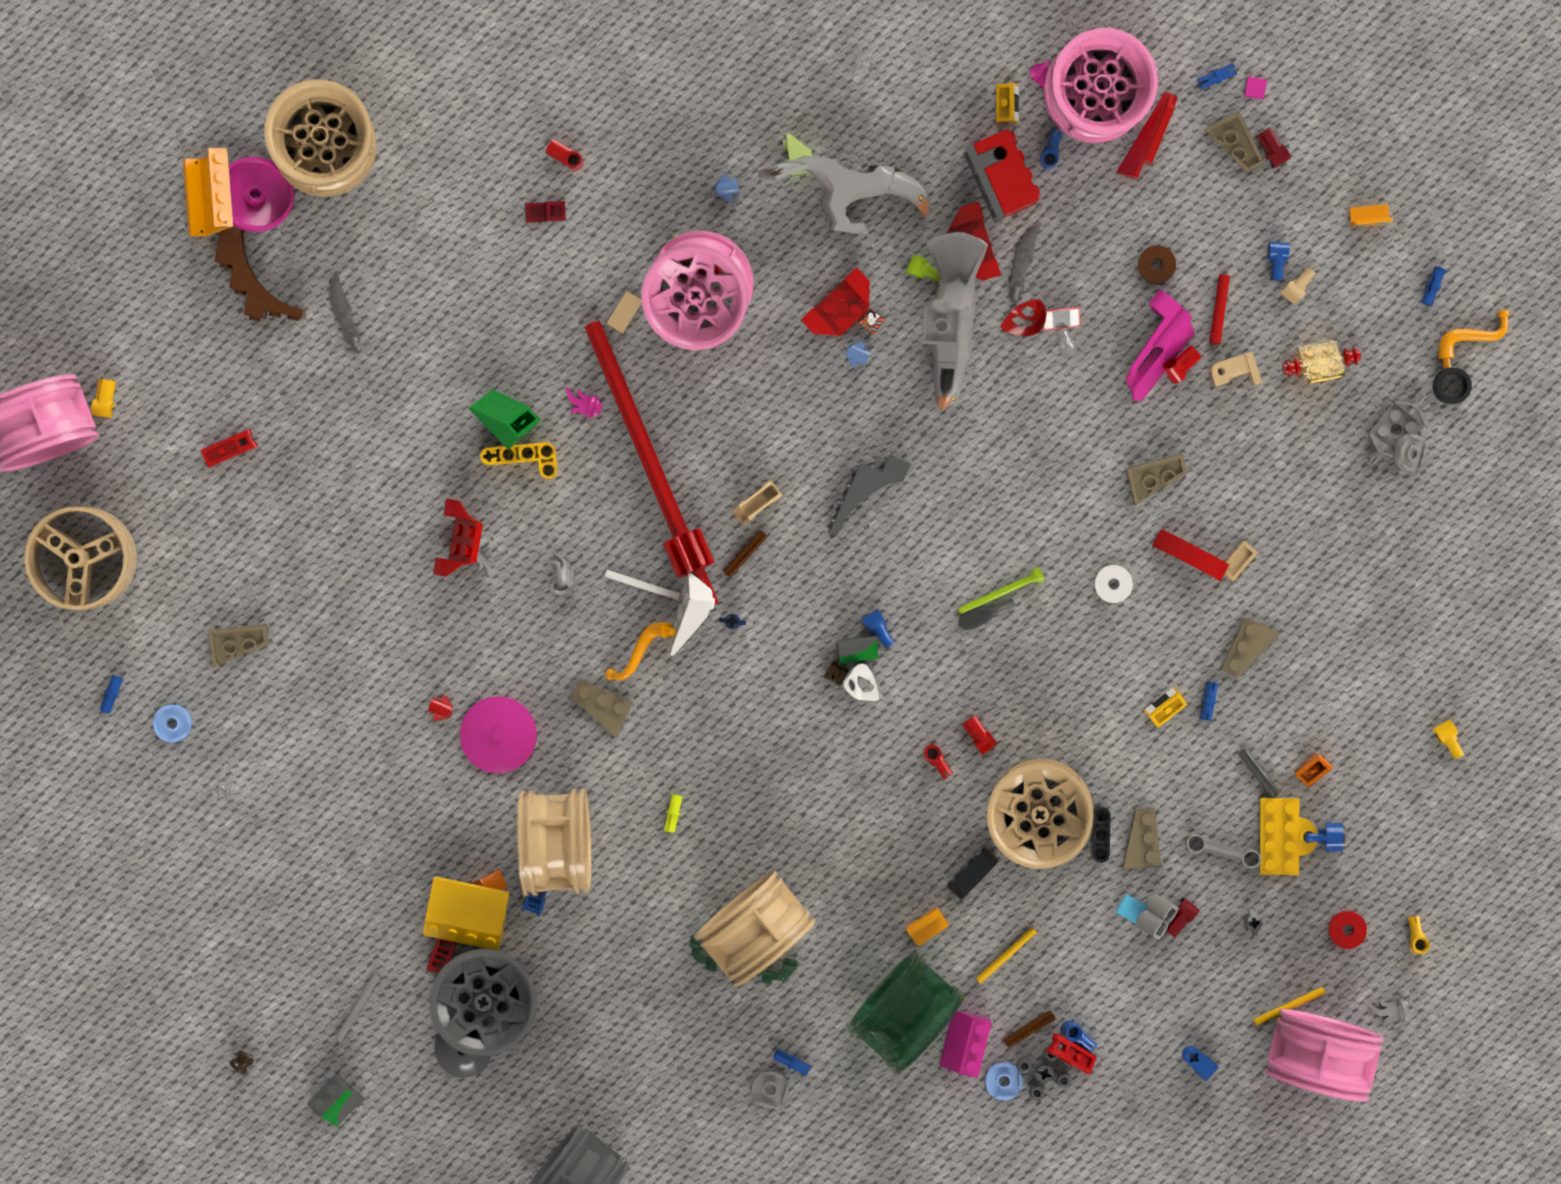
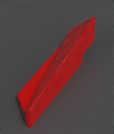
(1149, 138)

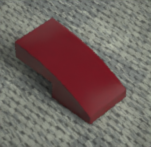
(545, 212)

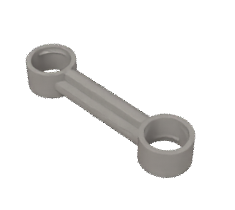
(1223, 851)

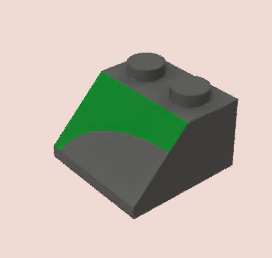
(858, 649)
(335, 1100)

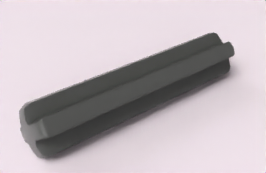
(1259, 773)

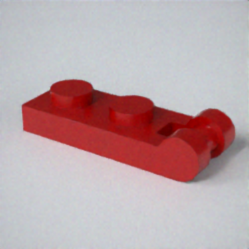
(228, 448)
(1072, 1054)

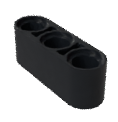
(1103, 843)
(973, 873)

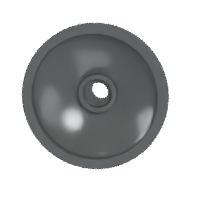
(459, 1064)

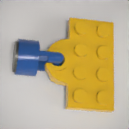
(1288, 836)

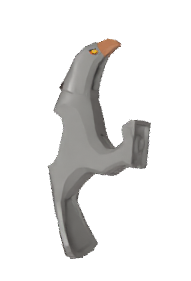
(844, 186)
(951, 316)

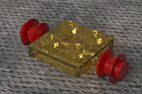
(1321, 361)

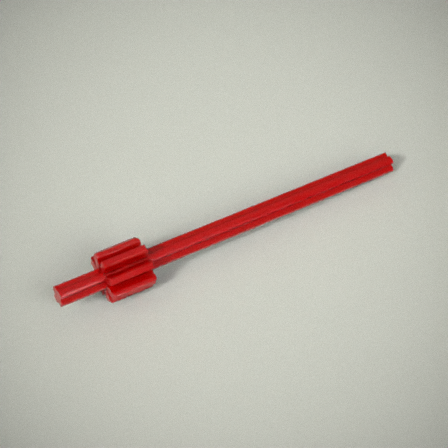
(687, 549)

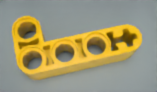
(519, 458)

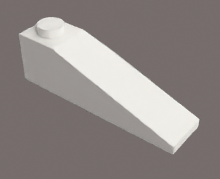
(692, 612)

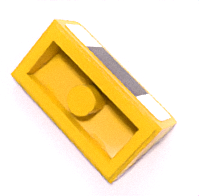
(1007, 103)
(1165, 707)

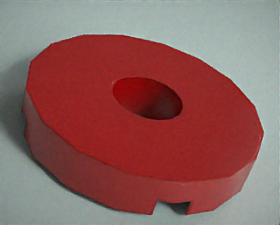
(1336, 926)

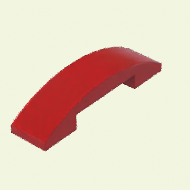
(1190, 554)

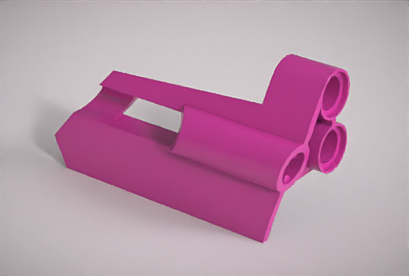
(1168, 338)

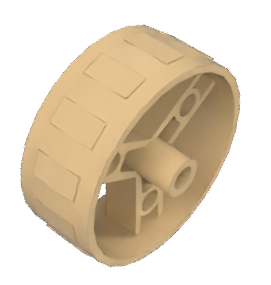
(80, 557)

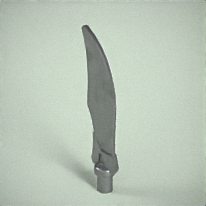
(1023, 259)
(343, 313)

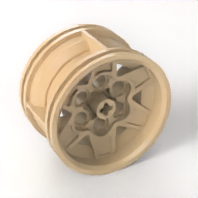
(307, 99)
(1011, 838)
(554, 842)
(755, 929)

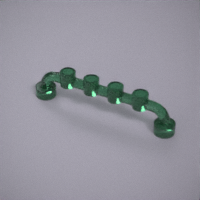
(767, 975)

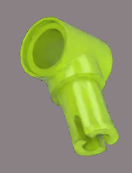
(921, 268)

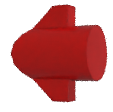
(440, 708)

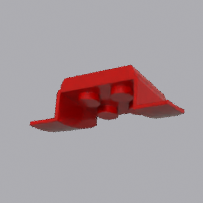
(970, 221)
(841, 307)
(464, 541)

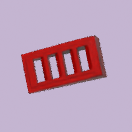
(435, 952)

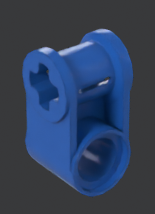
(535, 903)
(1201, 1064)

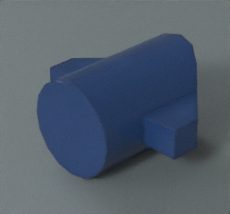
(732, 621)

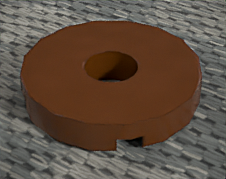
(1145, 264)

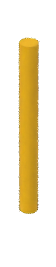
(1006, 955)
(1290, 1005)

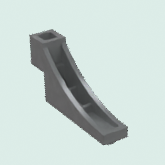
(866, 482)

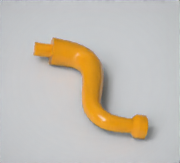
(1447, 342)
(657, 629)

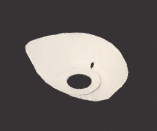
(863, 671)

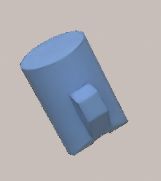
(726, 188)
(857, 353)

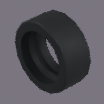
(1467, 385)

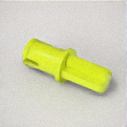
(672, 813)

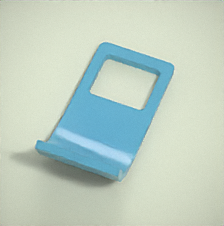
(1130, 908)

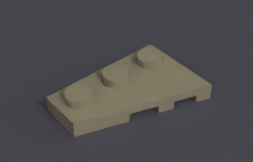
(1237, 141)
(1154, 475)
(235, 641)
(1247, 646)
(602, 705)
(1143, 841)

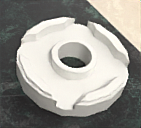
(1108, 573)

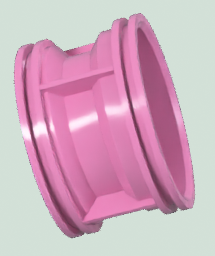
(1121, 50)
(687, 328)
(43, 422)
(1324, 1055)

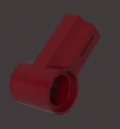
(1274, 150)
(1184, 915)

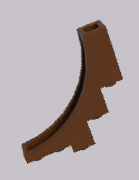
(259, 301)

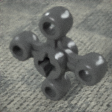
(1041, 1081)

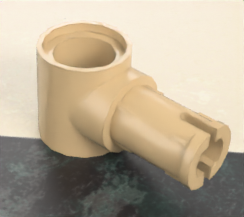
(1296, 289)

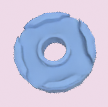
(183, 723)
(1003, 1092)

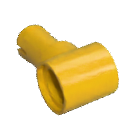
(1447, 735)
(1417, 934)

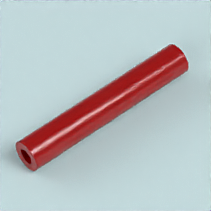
(1219, 309)

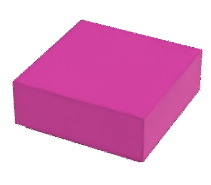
(1255, 88)

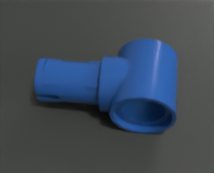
(1051, 149)
(1278, 255)
(876, 625)
(1078, 1036)

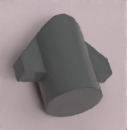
(1252, 922)

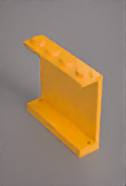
(208, 193)

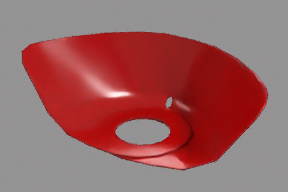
(1039, 316)

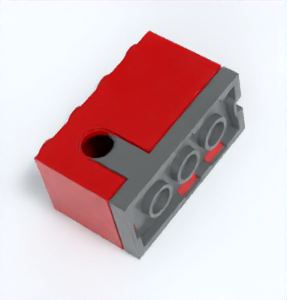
(1005, 182)

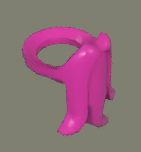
(1039, 73)
(587, 405)

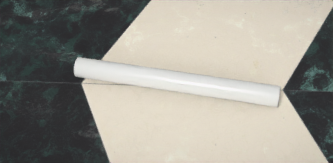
(641, 584)

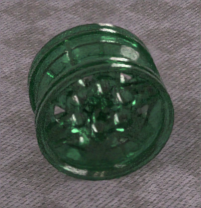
(906, 1012)

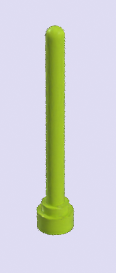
(1035, 576)

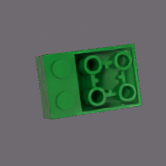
(505, 417)

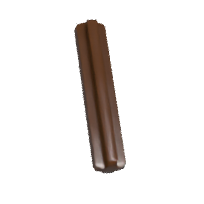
(745, 553)
(1029, 1029)

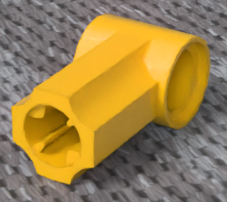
(103, 402)

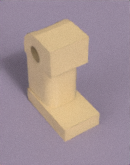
(1235, 367)
(756, 503)

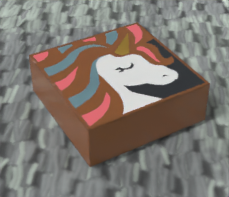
(871, 321)

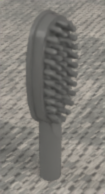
(982, 614)

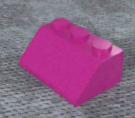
(965, 1043)

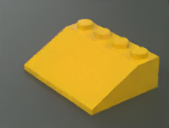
(466, 913)

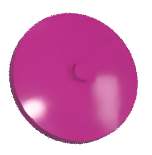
(258, 194)
(498, 734)

